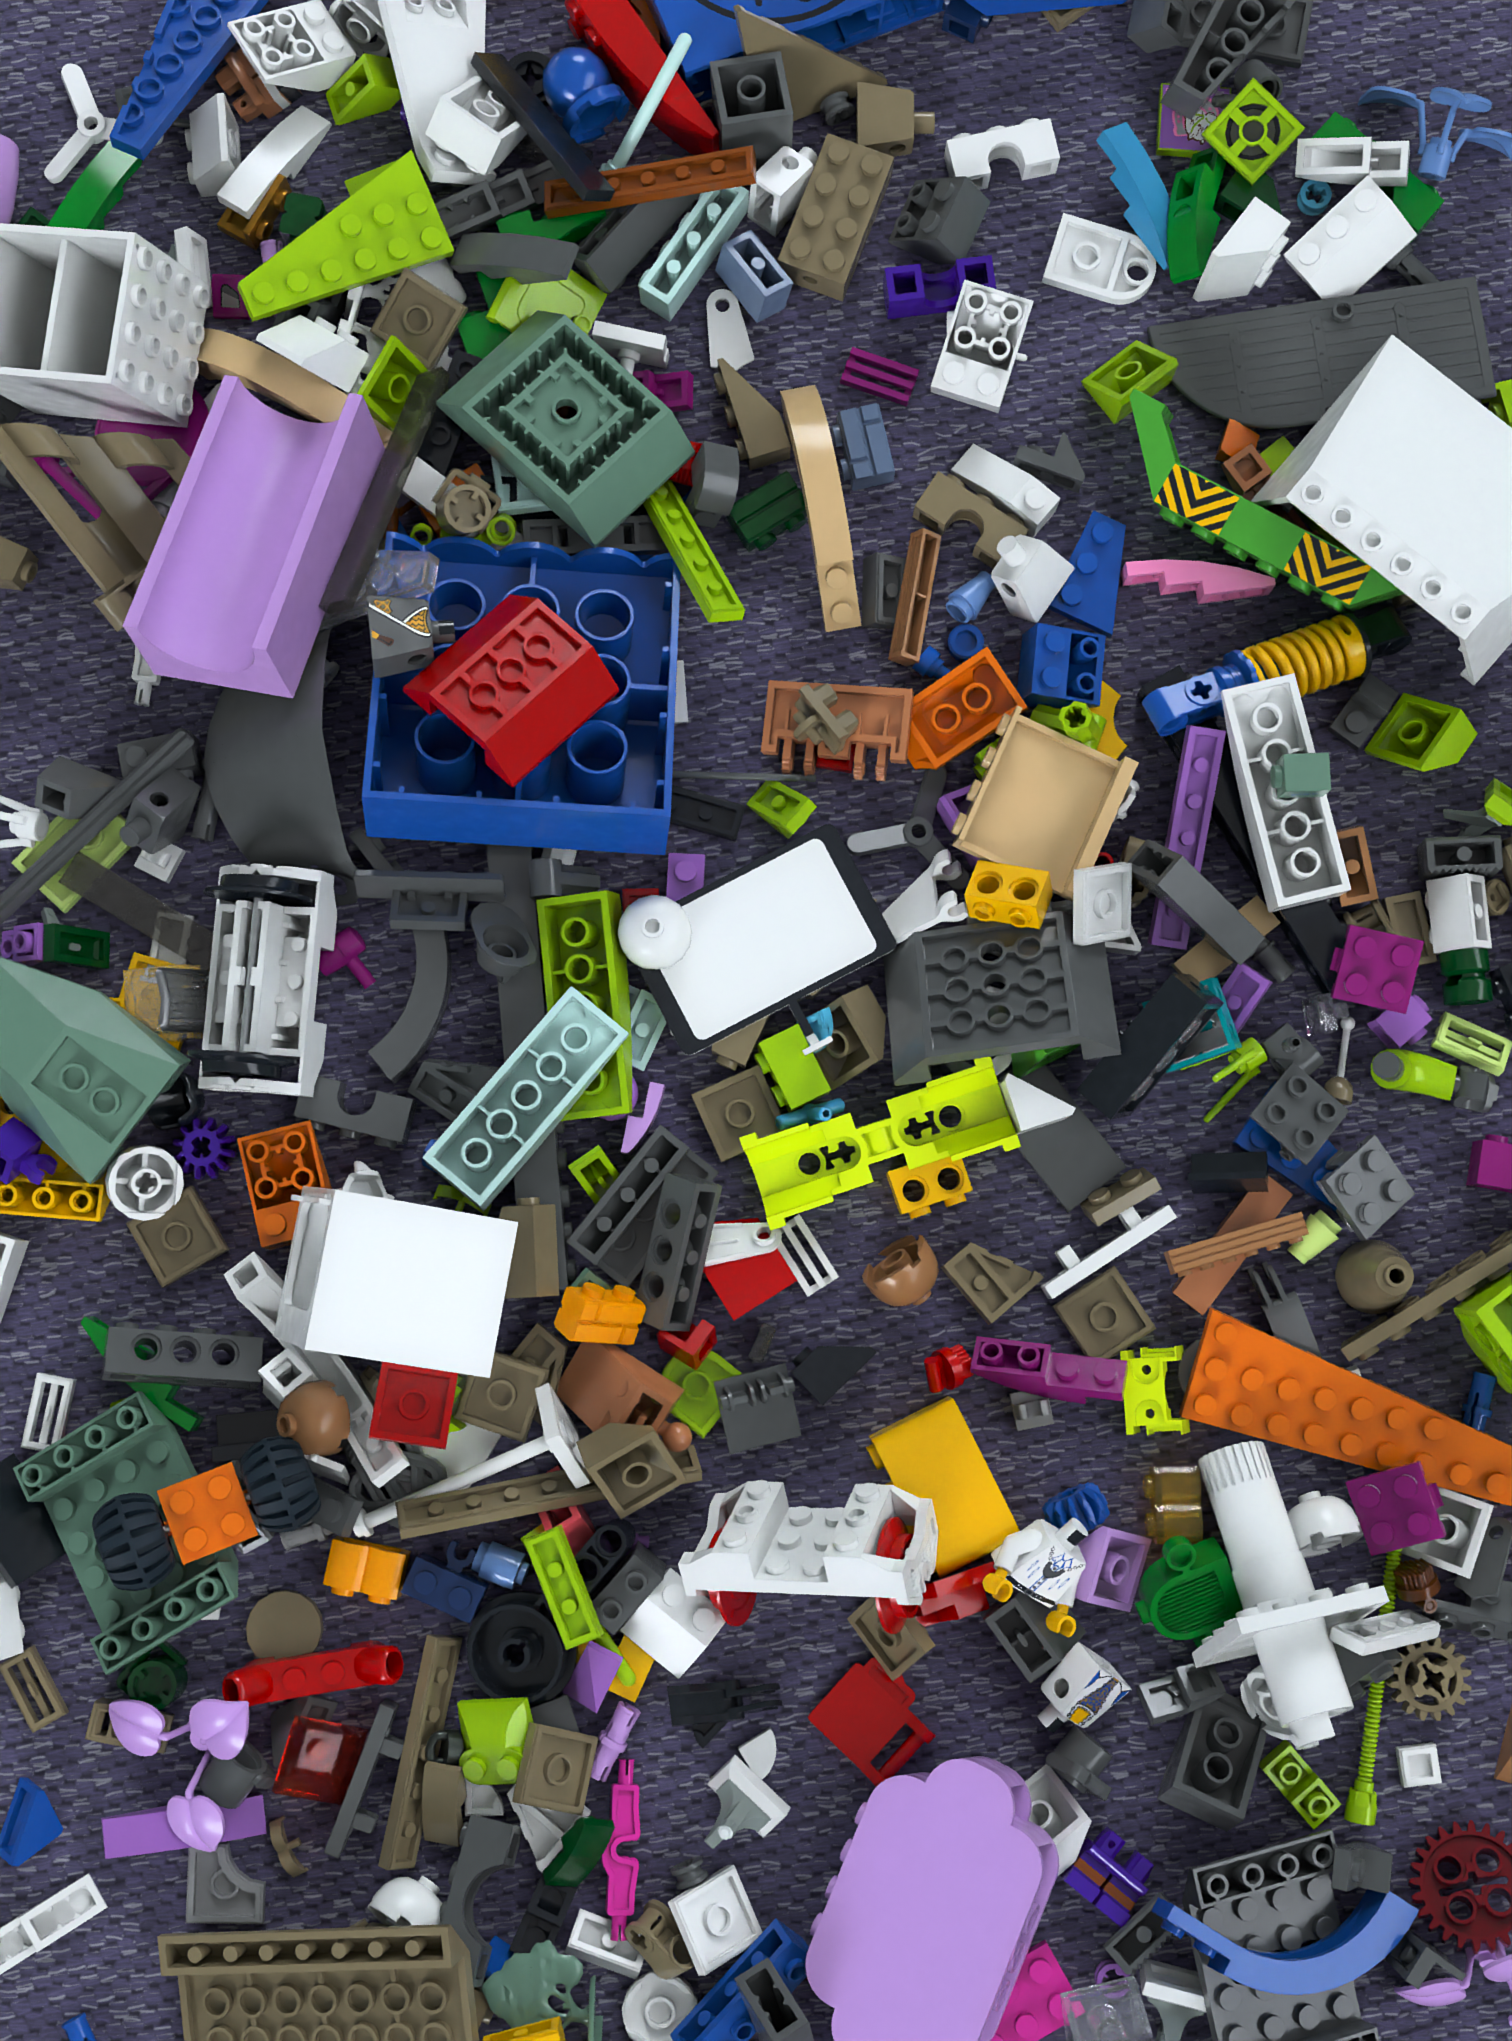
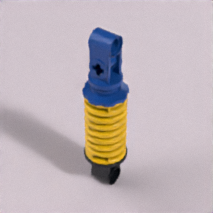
(1317, 655)

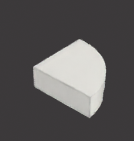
(760, 1752)
(482, 1800)

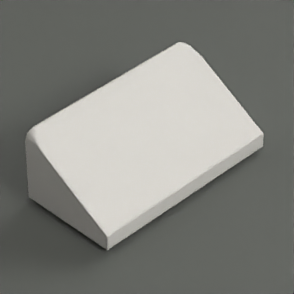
(592, 1944)

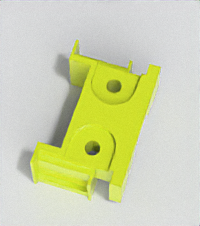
(1147, 1391)

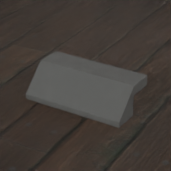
(622, 1221)

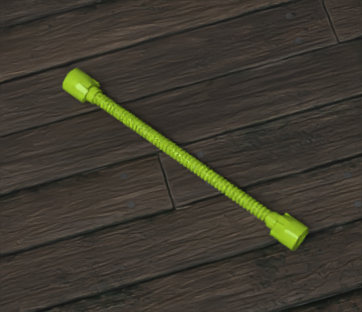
(1361, 1802)

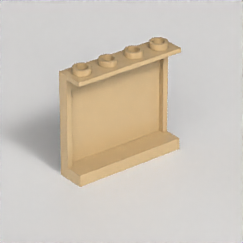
(1042, 802)

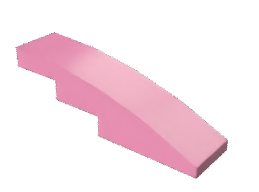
(1209, 580)

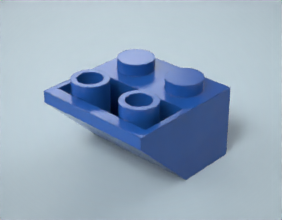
(1060, 666)

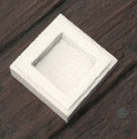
(1418, 1764)

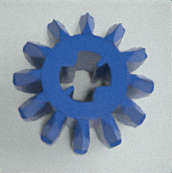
(1080, 1502)

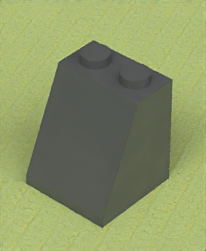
(752, 104)

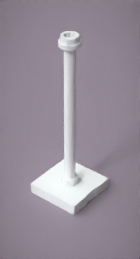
(631, 345)
(558, 1436)

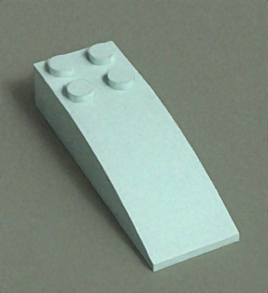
(525, 1098)

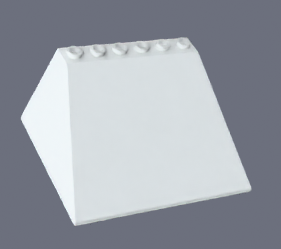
(1416, 490)

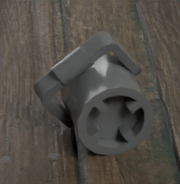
(1080, 1762)
(233, 1779)

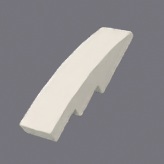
(280, 152)

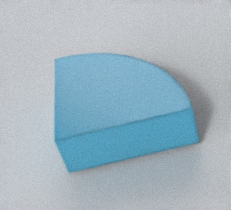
(821, 1024)

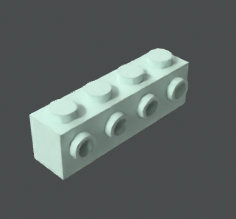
(692, 250)

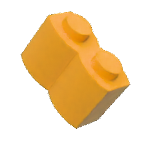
(366, 1569)

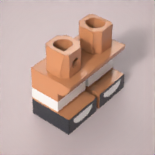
(259, 96)

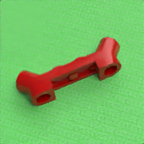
(314, 1673)

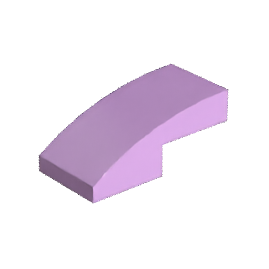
(637, 1127)

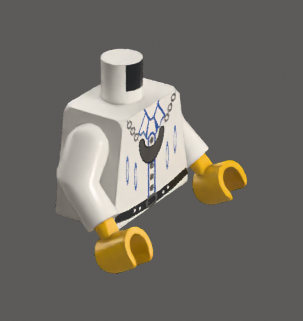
(1042, 1565)

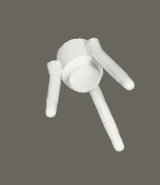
(27, 824)

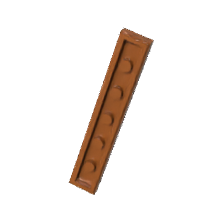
(658, 181)

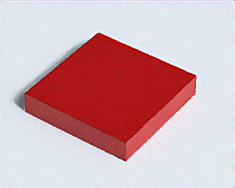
(413, 1405)

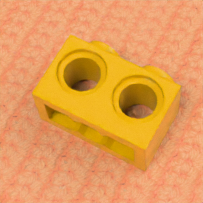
(1008, 894)
(932, 1192)

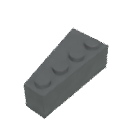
(1219, 48)

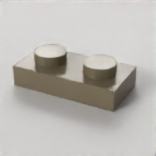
(1112, 1200)

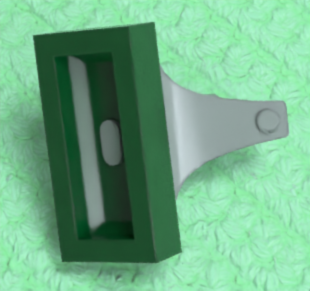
(74, 944)

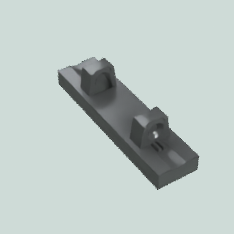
(633, 535)
(351, 1812)

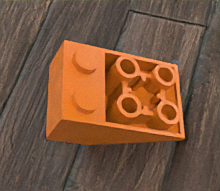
(274, 1169)

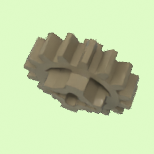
(1442, 1671)

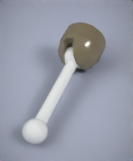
(1338, 1086)

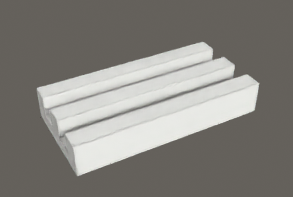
(820, 1282)
(33, 1413)

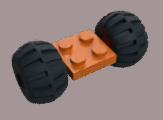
(205, 1513)

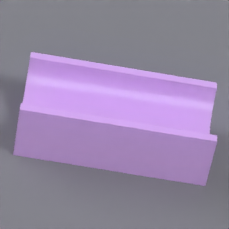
(253, 543)

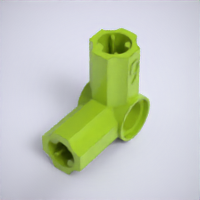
(1072, 721)

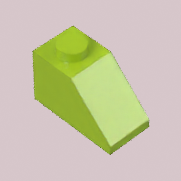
(364, 89)

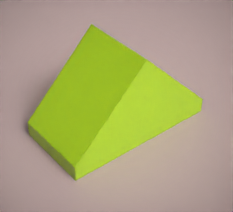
(594, 1172)

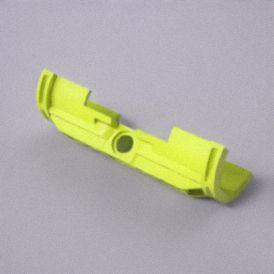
(790, 1191)

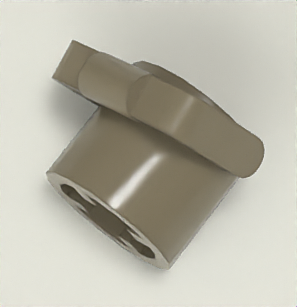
(465, 506)

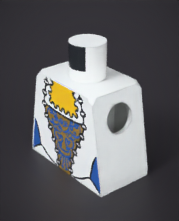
(1081, 1689)

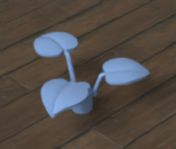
(1438, 153)

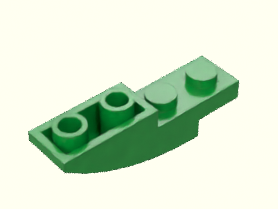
(1191, 215)

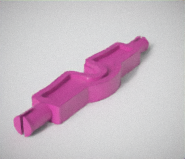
(622, 1870)

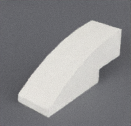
(1352, 159)

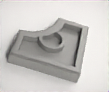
(221, 1891)

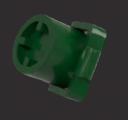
(155, 1680)

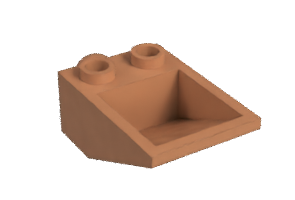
(614, 1387)

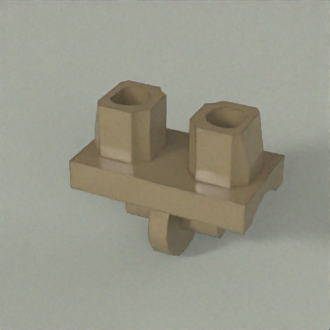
(818, 722)

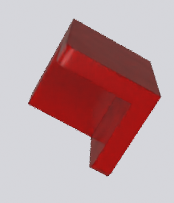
(689, 1346)

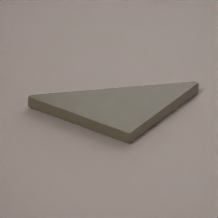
(809, 67)

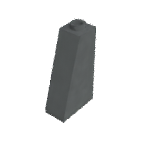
(1195, 901)
(772, 2005)

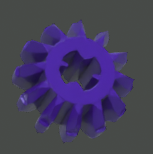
(217, 1145)

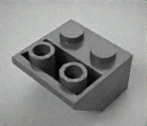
(940, 219)
(1025, 1636)

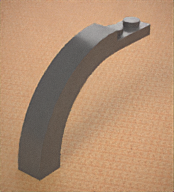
(431, 987)

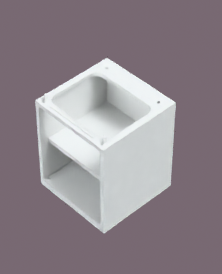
(395, 1281)

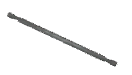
(742, 776)

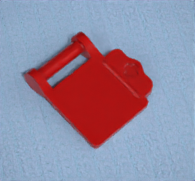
(865, 1714)

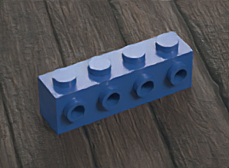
(722, 2010)

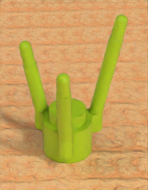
(1242, 1060)

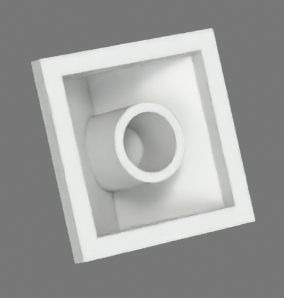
(1030, 1106)
(1465, 1527)

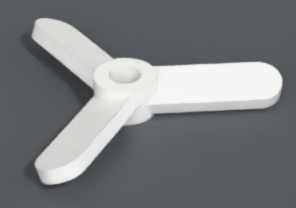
(87, 115)

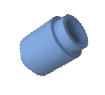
(500, 1564)

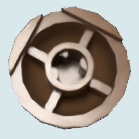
(904, 1274)
(315, 1418)

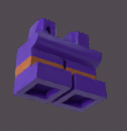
(1104, 1880)

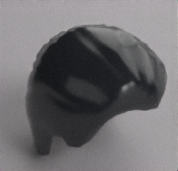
(178, 1104)

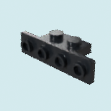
(443, 432)

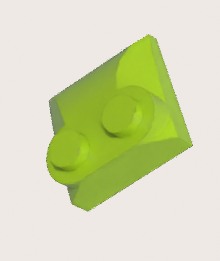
(493, 1738)

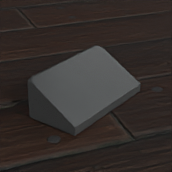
(881, 590)

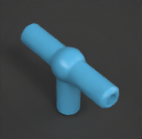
(810, 1114)

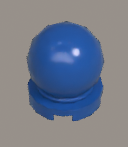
(583, 93)

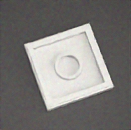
(1102, 903)
(715, 1920)

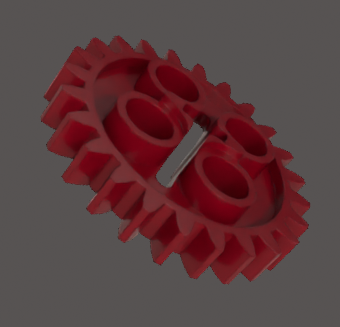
(1461, 1850)

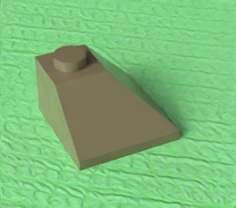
(856, 1037)
(629, 1465)

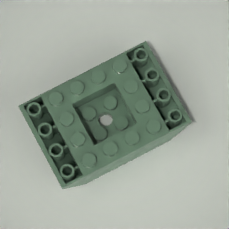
(581, 467)

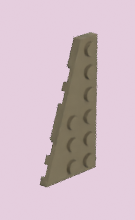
(1455, 1282)

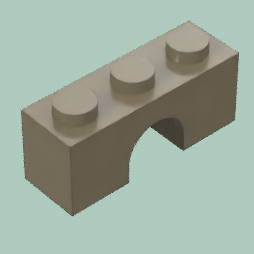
(949, 501)

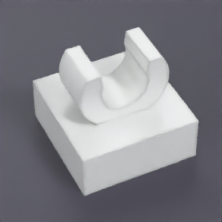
(161, 864)

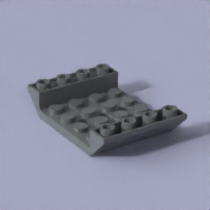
(942, 1007)
(1267, 1904)

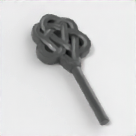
(416, 1476)

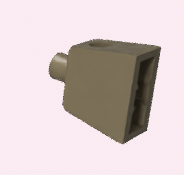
(888, 119)

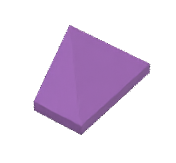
(593, 1676)

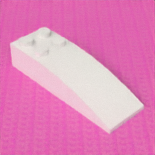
(1289, 837)

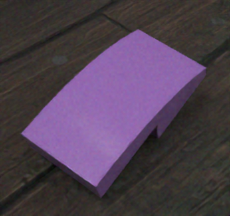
(23, 944)

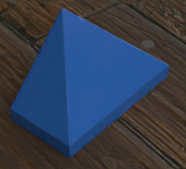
(28, 1824)

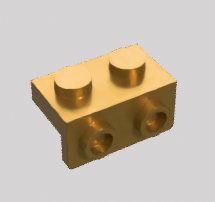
(260, 225)

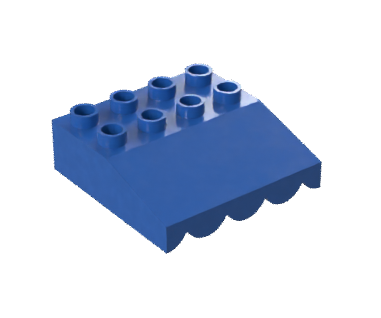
(606, 781)

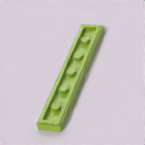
(693, 555)

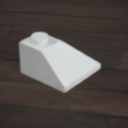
(1058, 1815)

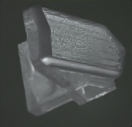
(168, 999)

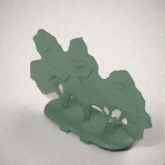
(528, 1979)

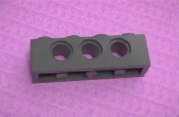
(678, 1250)
(123, 1365)

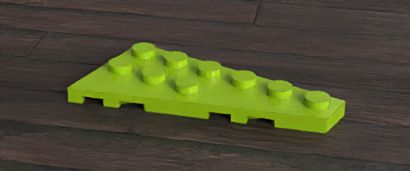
(361, 241)

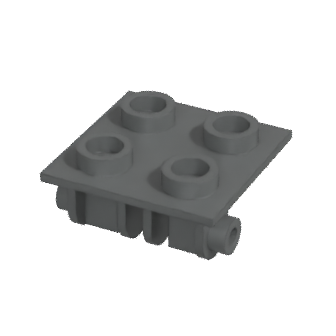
(1298, 1114)
(757, 1408)

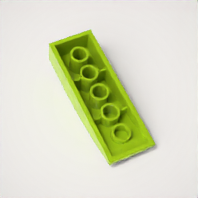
(585, 952)

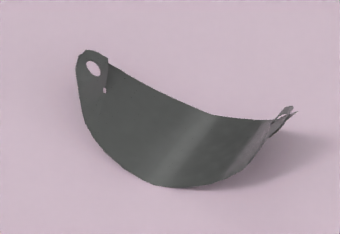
(275, 778)

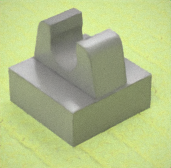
(1030, 1410)

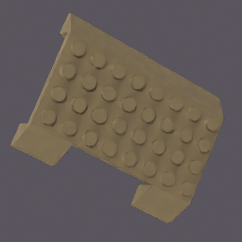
(323, 1984)

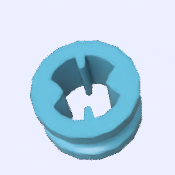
(1310, 206)

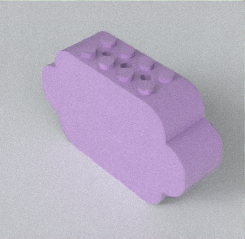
(933, 1906)

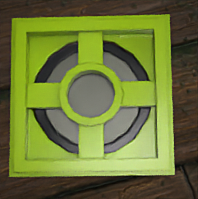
(1253, 131)

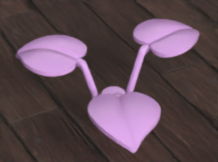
(215, 1727)
(1451, 1990)

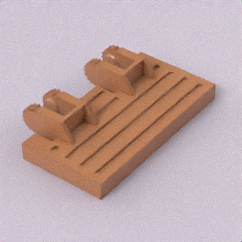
(882, 717)

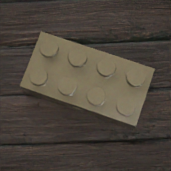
(835, 216)

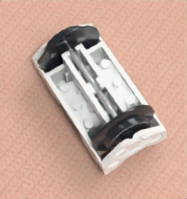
(265, 979)

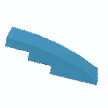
(1140, 187)

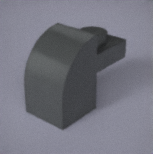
(714, 483)

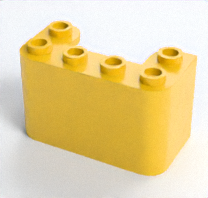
(940, 1460)

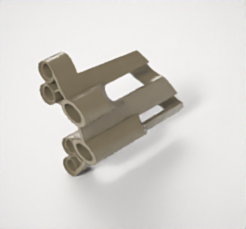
(125, 533)

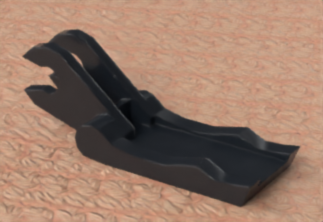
(716, 1702)

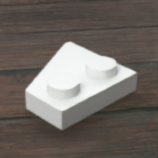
(544, 1829)

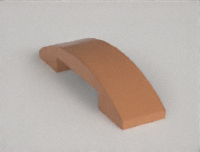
(1248, 474)

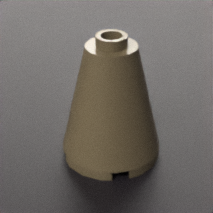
(1373, 1276)

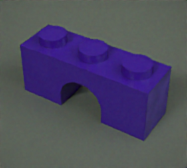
(916, 293)

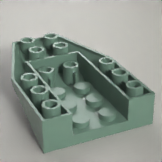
(77, 1066)

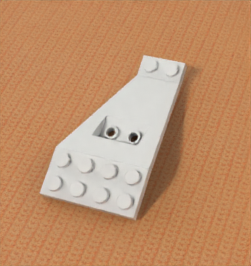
(431, 56)

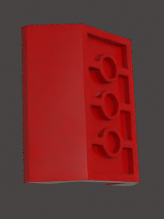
(516, 685)

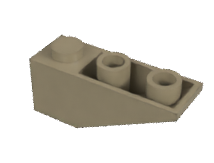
(757, 422)

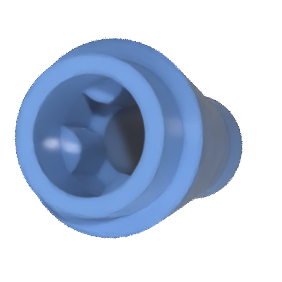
(969, 599)

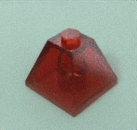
(319, 1760)

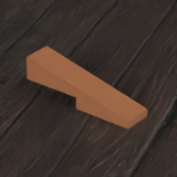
(1253, 1208)

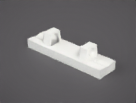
(1136, 1231)

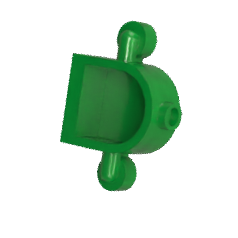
(1188, 1590)

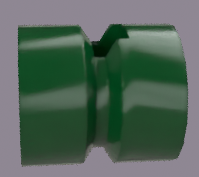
(1466, 977)

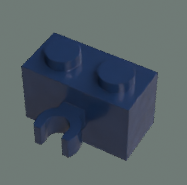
(446, 1584)

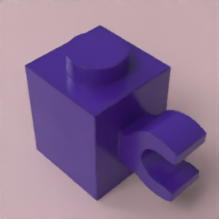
(20, 1154)

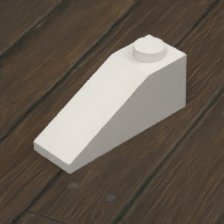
(1007, 487)

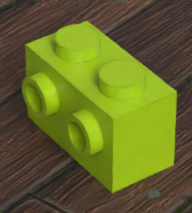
(795, 1076)

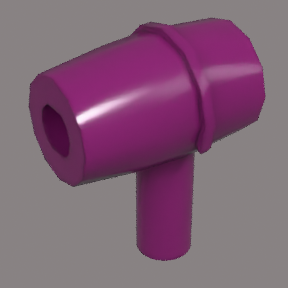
(347, 948)

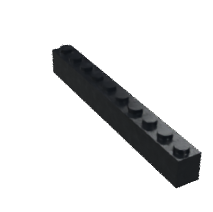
(1308, 927)

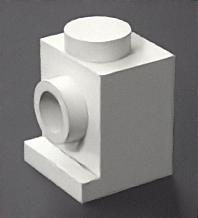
(283, 1376)

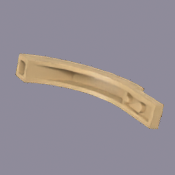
(273, 377)
(824, 506)

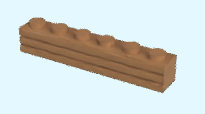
(914, 597)
(1231, 1244)

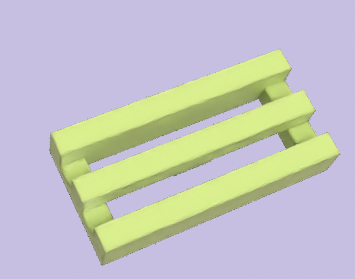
(1471, 1048)

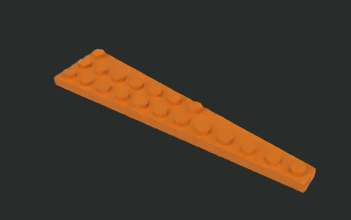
(1304, 1402)

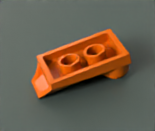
(960, 711)

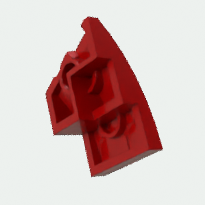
(749, 1280)
(955, 1596)

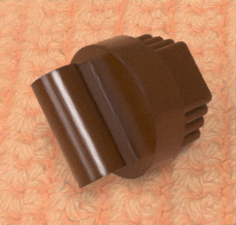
(1417, 1584)

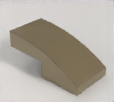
(441, 1802)

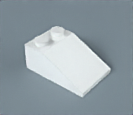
(475, 126)

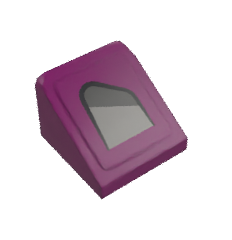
(226, 297)

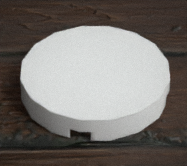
(650, 2004)

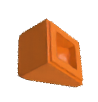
(1234, 439)

